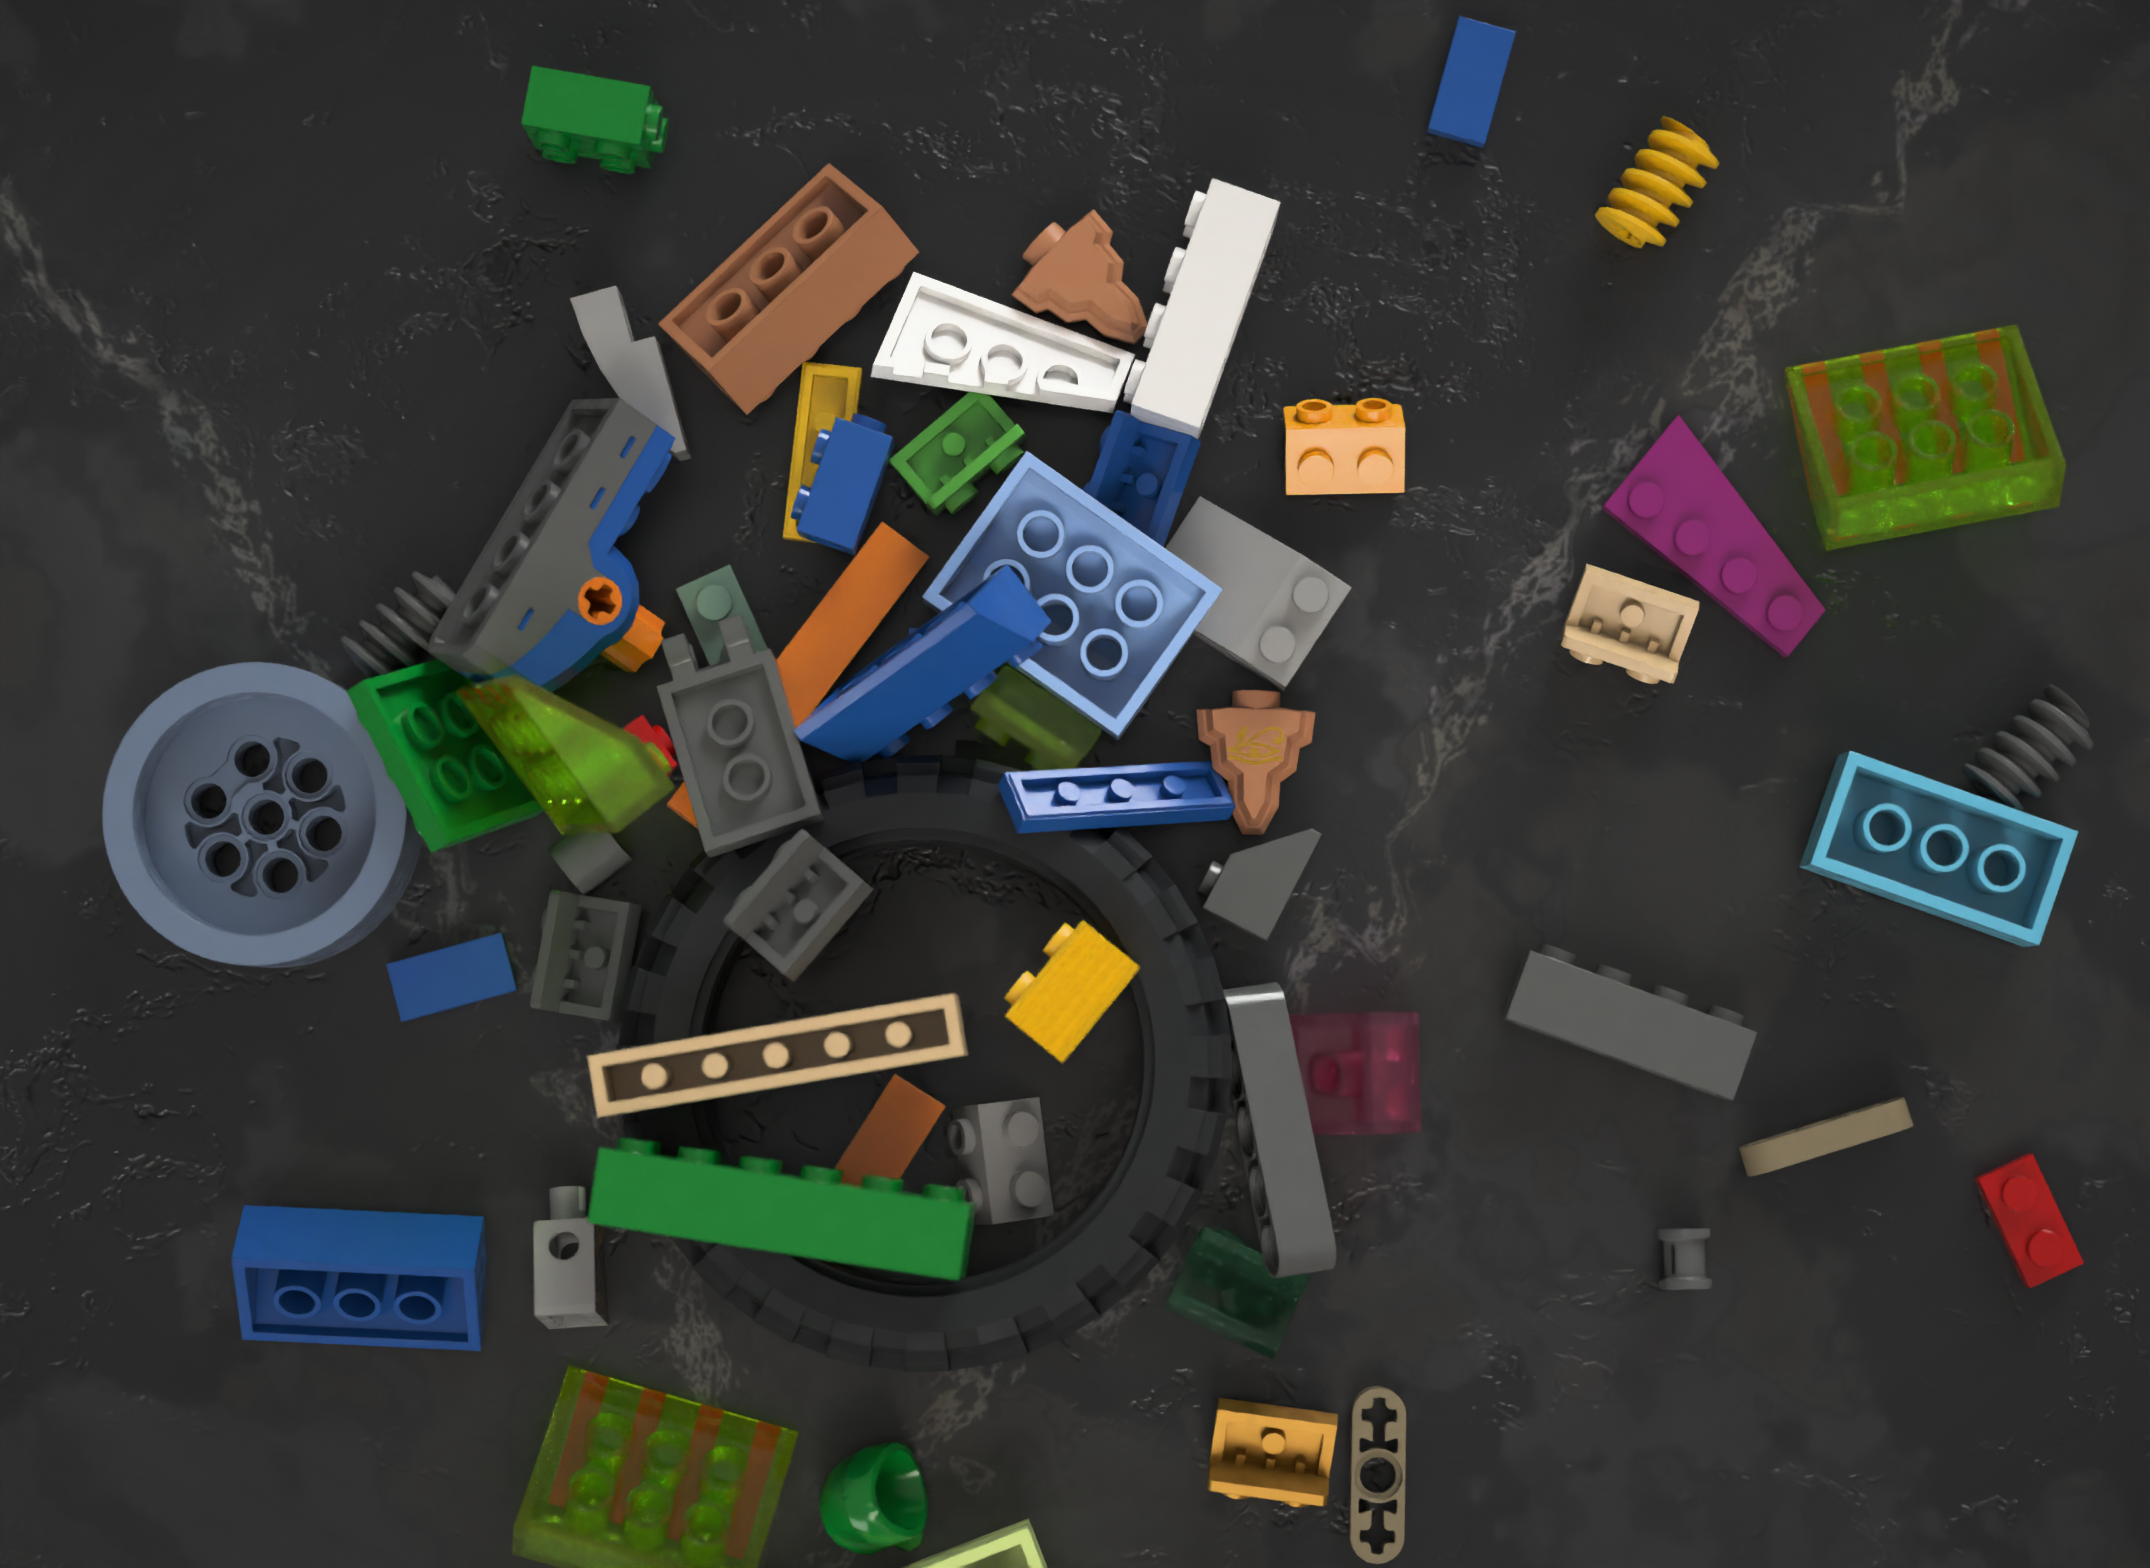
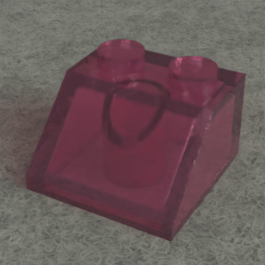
(1360, 1071)

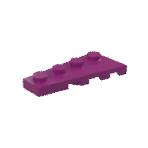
(1706, 531)

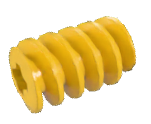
(1656, 185)

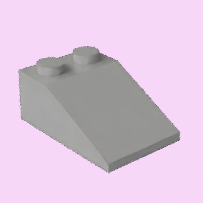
(1270, 598)

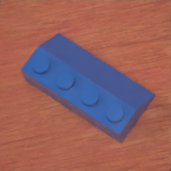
(928, 670)
(360, 1277)

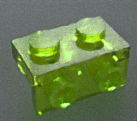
(1035, 721)

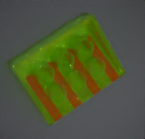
(1924, 437)
(569, 760)
(650, 1481)

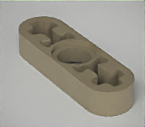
(1826, 1136)
(1362, 1519)

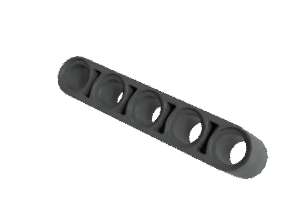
(1277, 1135)

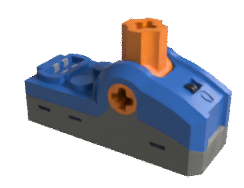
(549, 578)

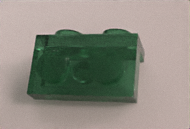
(1233, 1294)

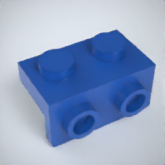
(1142, 473)

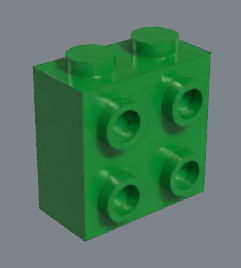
(593, 119)

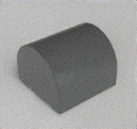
(589, 859)

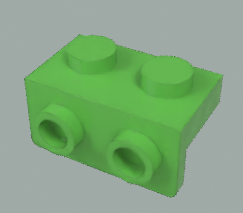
(958, 452)

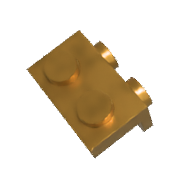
(1271, 1452)

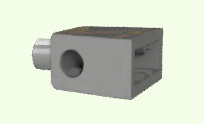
(573, 1289)

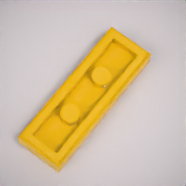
(823, 395)

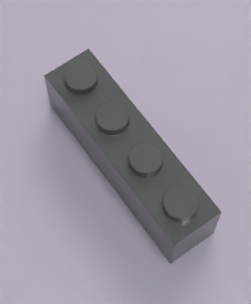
(1630, 1024)

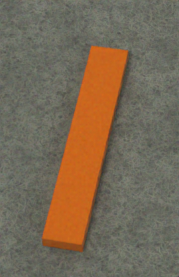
(839, 627)

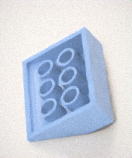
(1109, 589)

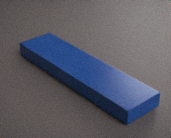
(1115, 796)

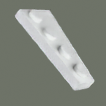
(988, 348)

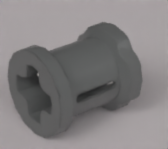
(1684, 1259)

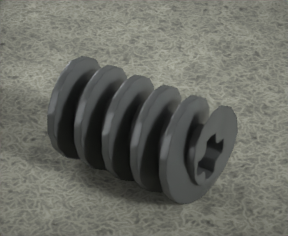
(401, 629)
(2030, 749)

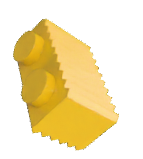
(1070, 990)

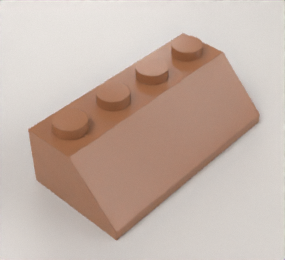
(789, 288)

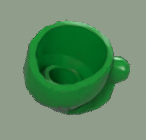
(875, 1500)

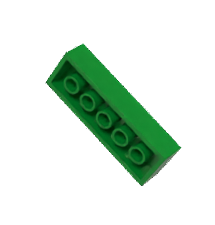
(782, 1211)

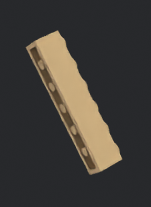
(777, 1055)

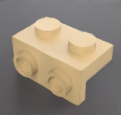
(1628, 625)

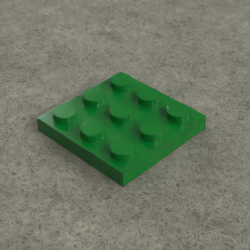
(440, 755)

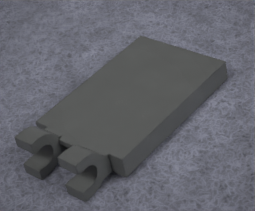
(737, 743)

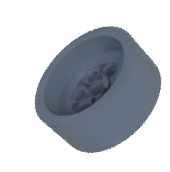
(168, 847)

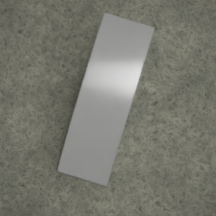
(630, 366)

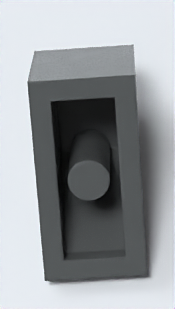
(1257, 882)

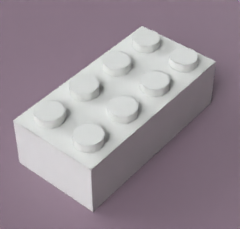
(1204, 309)

